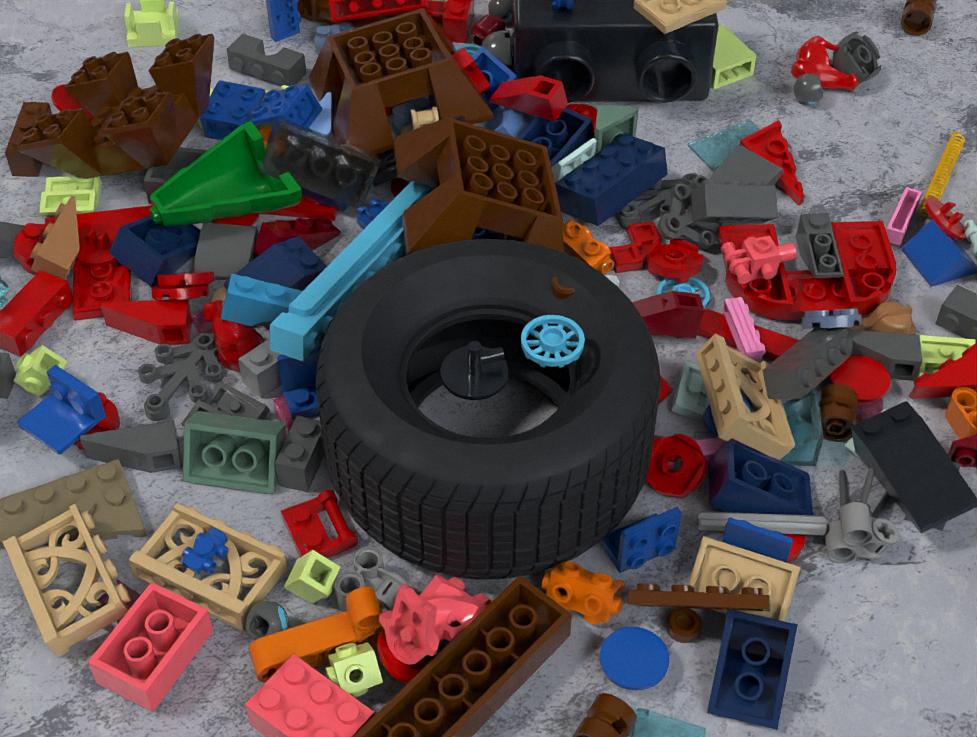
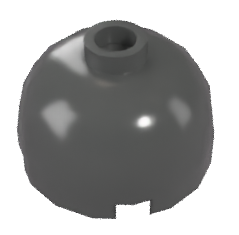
(499, 45)
(857, 56)

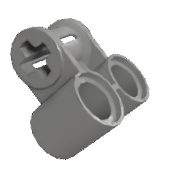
(858, 535)
(382, 581)

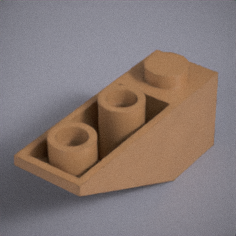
(61, 243)

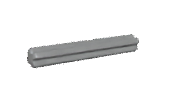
(774, 522)

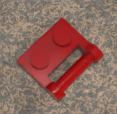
(308, 531)

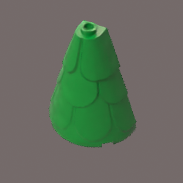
(224, 184)

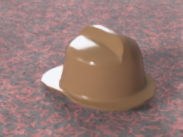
(888, 318)

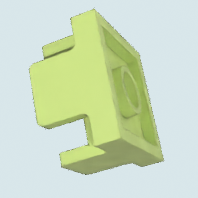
(152, 24)

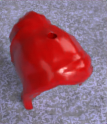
(814, 59)
(231, 338)

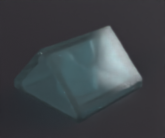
(806, 430)

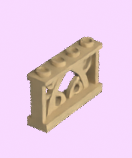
(722, 375)
(29, 561)
(222, 603)

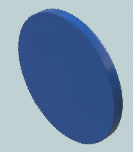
(634, 658)

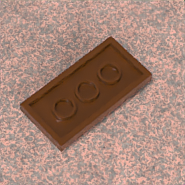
(684, 597)

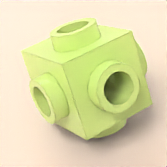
(34, 367)
(354, 668)

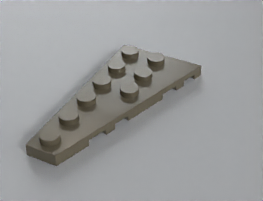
(98, 489)

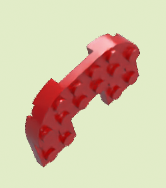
(866, 266)

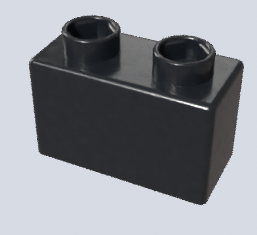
(612, 51)

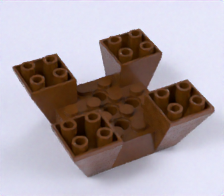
(388, 66)
(130, 124)
(478, 182)

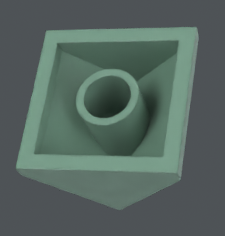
(614, 122)

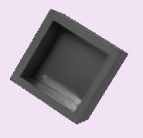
(159, 175)

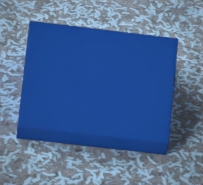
(494, 72)
(938, 255)

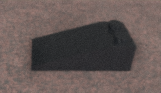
(912, 466)

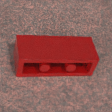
(33, 312)

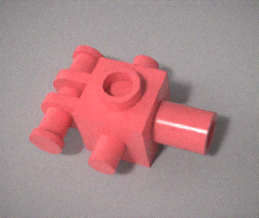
(757, 258)

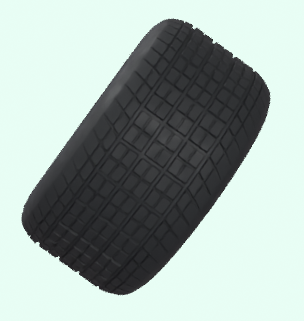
(486, 501)

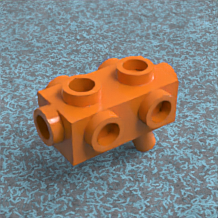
(581, 245)
(584, 591)

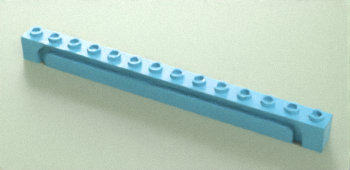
(314, 309)

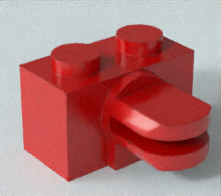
(454, 16)

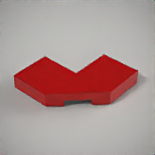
(634, 255)

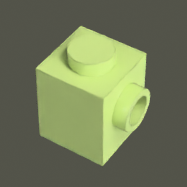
(312, 577)

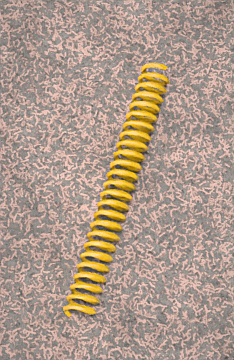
(951, 149)

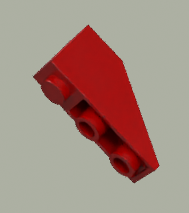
(533, 96)
(152, 320)
(949, 377)

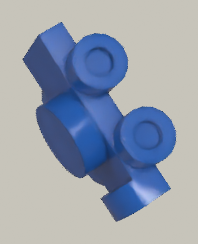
(367, 216)
(204, 549)

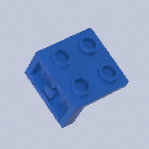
(283, 18)
(292, 103)
(229, 108)
(299, 384)
(65, 413)
(757, 539)
(643, 540)

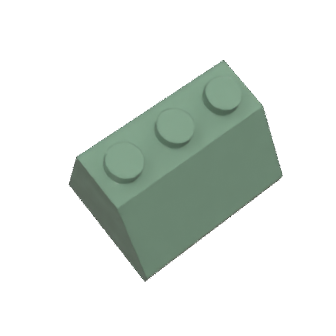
(232, 451)

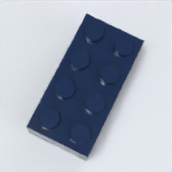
(611, 179)

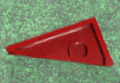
(772, 147)

